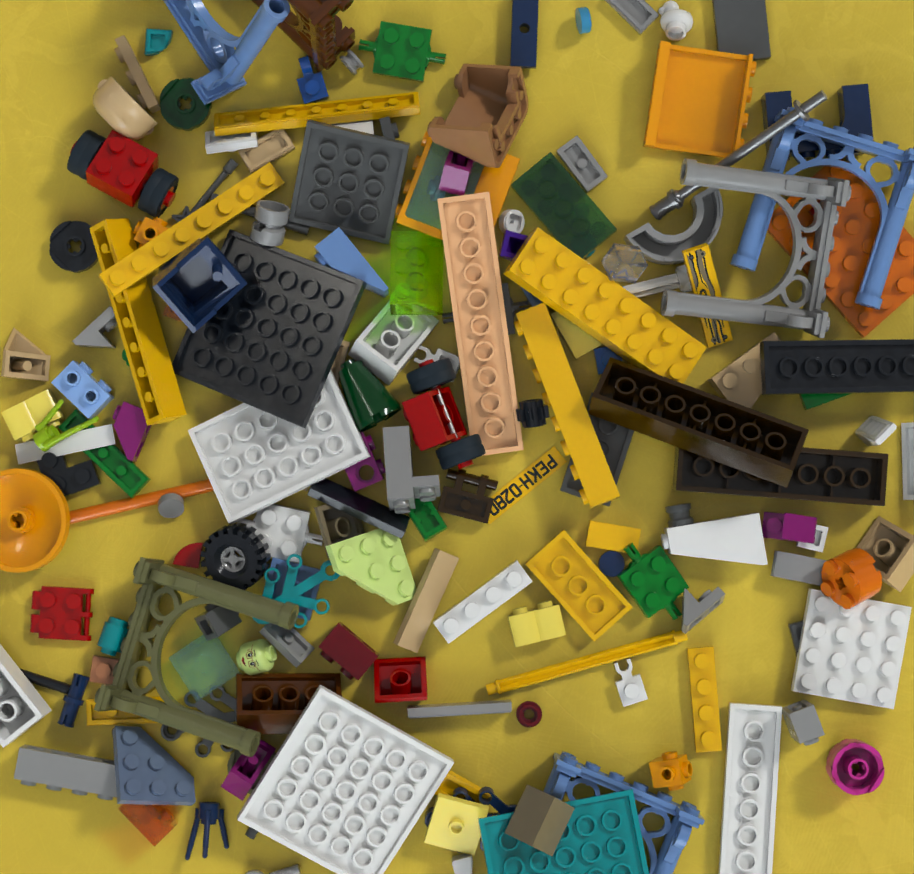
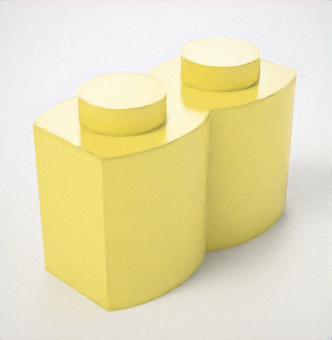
(26, 415)
(536, 624)

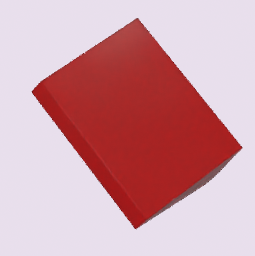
(400, 679)

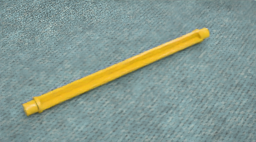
(586, 662)

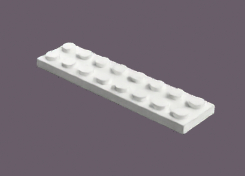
(750, 789)

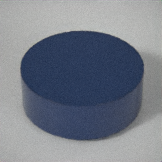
(611, 563)

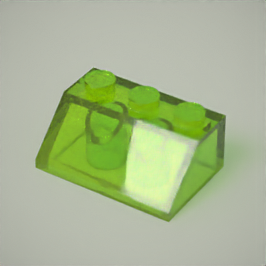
(416, 274)

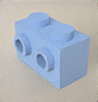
(83, 389)

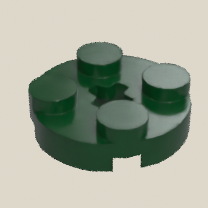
(170, 105)

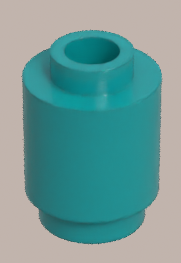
(112, 635)

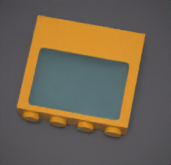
(421, 205)

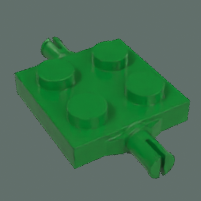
(402, 51)
(653, 581)

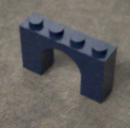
(853, 112)

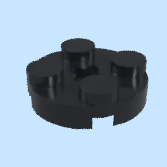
(60, 246)

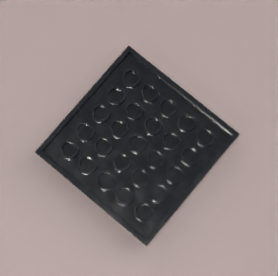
(275, 334)

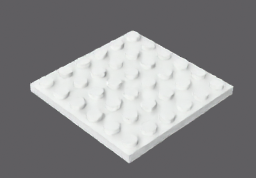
(345, 787)

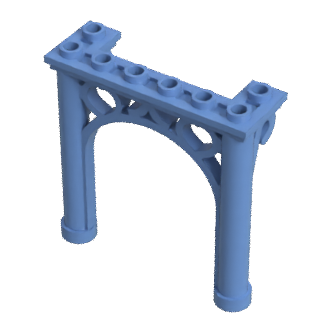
(217, 46)
(891, 215)
(676, 831)

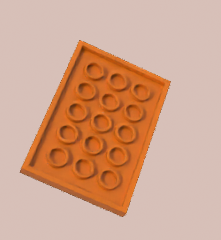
(851, 251)

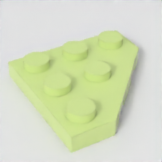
(375, 564)

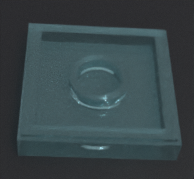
(204, 666)

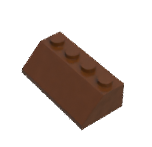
(276, 700)

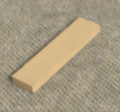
(426, 600)

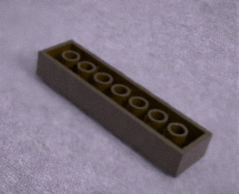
(698, 422)
(818, 476)

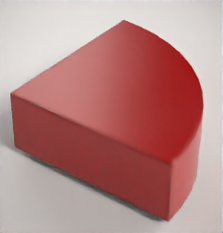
(189, 556)

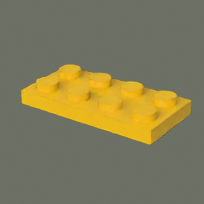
(578, 585)

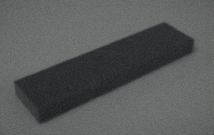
(359, 507)

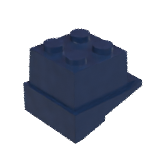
(198, 283)

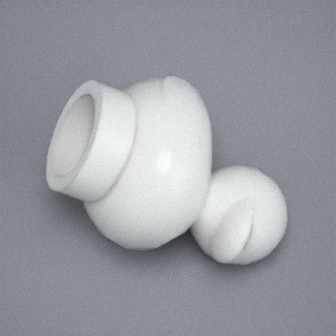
(675, 20)

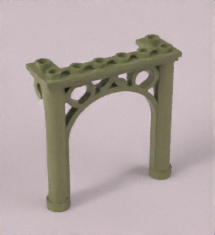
(117, 696)

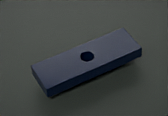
(524, 44)

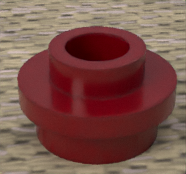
(532, 721)

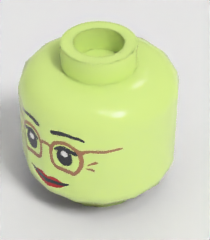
(256, 657)

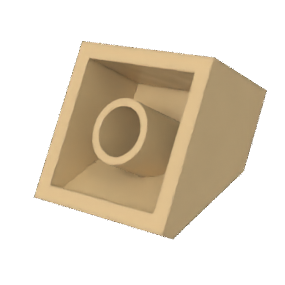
(892, 551)

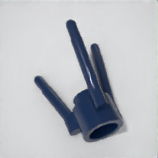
(208, 813)

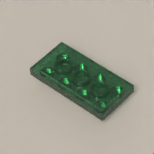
(563, 206)

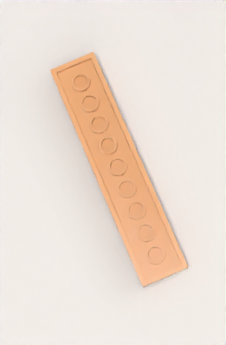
(480, 321)

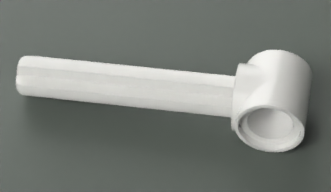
(658, 285)

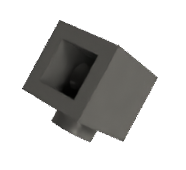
(216, 621)

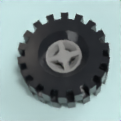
(229, 567)

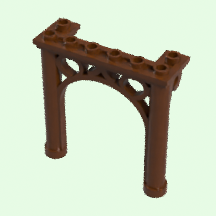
(318, 29)

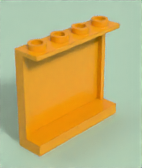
(698, 100)

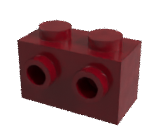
(348, 651)

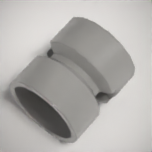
(269, 225)

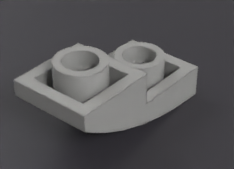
(797, 568)

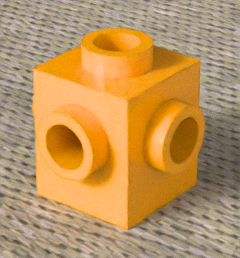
(144, 227)
(671, 771)

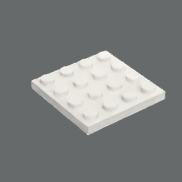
(851, 651)

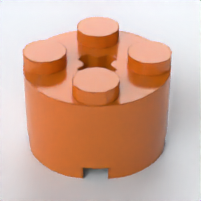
(850, 578)

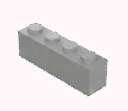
(66, 770)

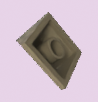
(337, 525)
(539, 820)

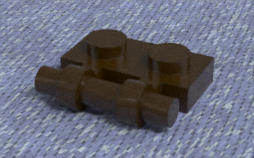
(464, 503)

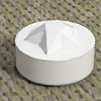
(512, 221)

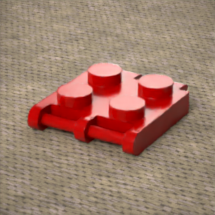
(61, 613)

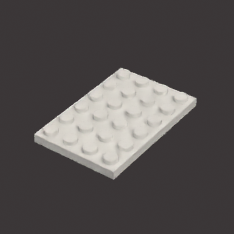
(263, 458)

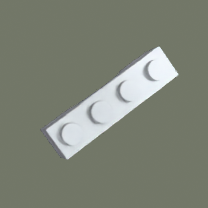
(482, 601)

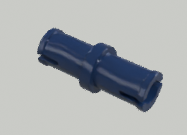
(73, 700)

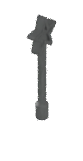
(230, 166)

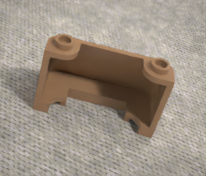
(485, 114)

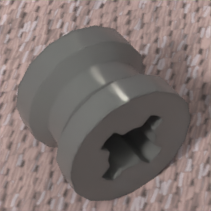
(679, 515)

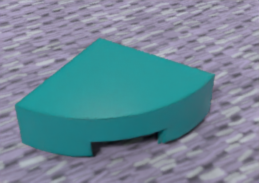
(157, 41)

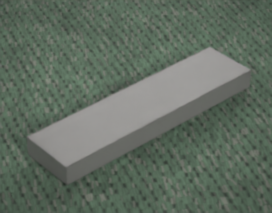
(459, 709)

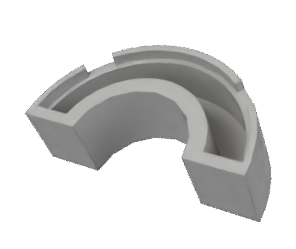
(668, 249)

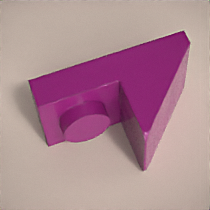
(789, 527)

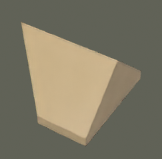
(24, 359)

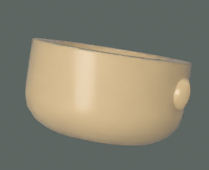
(122, 110)

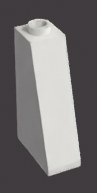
(719, 539)

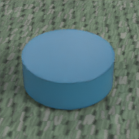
(583, 20)

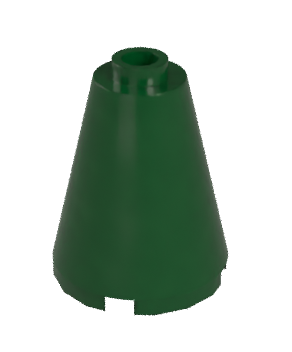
(366, 396)

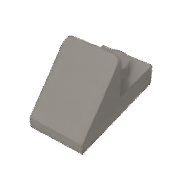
(93, 334)
(696, 611)

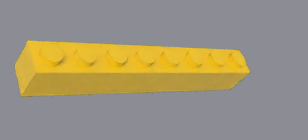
(139, 328)
(567, 404)

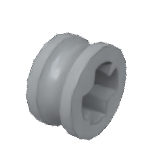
(352, 62)

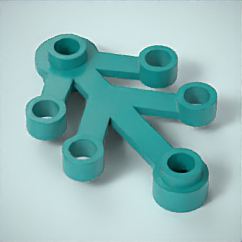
(292, 593)

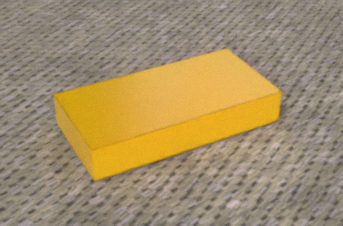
(611, 536)

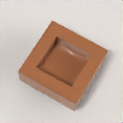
(102, 669)

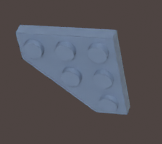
(147, 772)

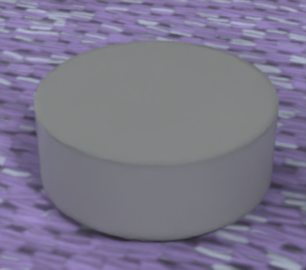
(171, 505)

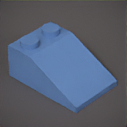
(341, 255)

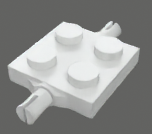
(284, 530)

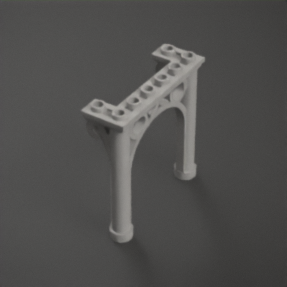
(811, 318)

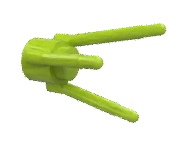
(50, 436)

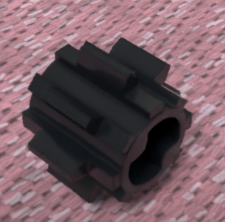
(532, 413)

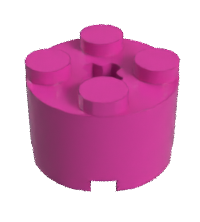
(868, 759)

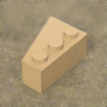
(742, 377)

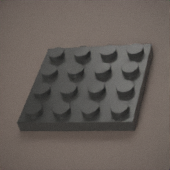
(348, 181)

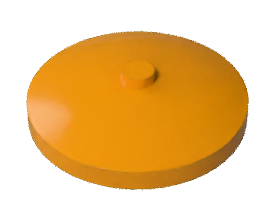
(31, 520)

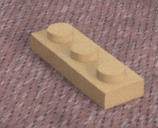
(136, 75)

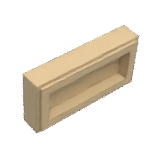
(270, 148)

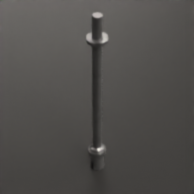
(676, 198)

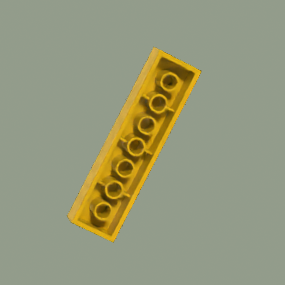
(603, 308)

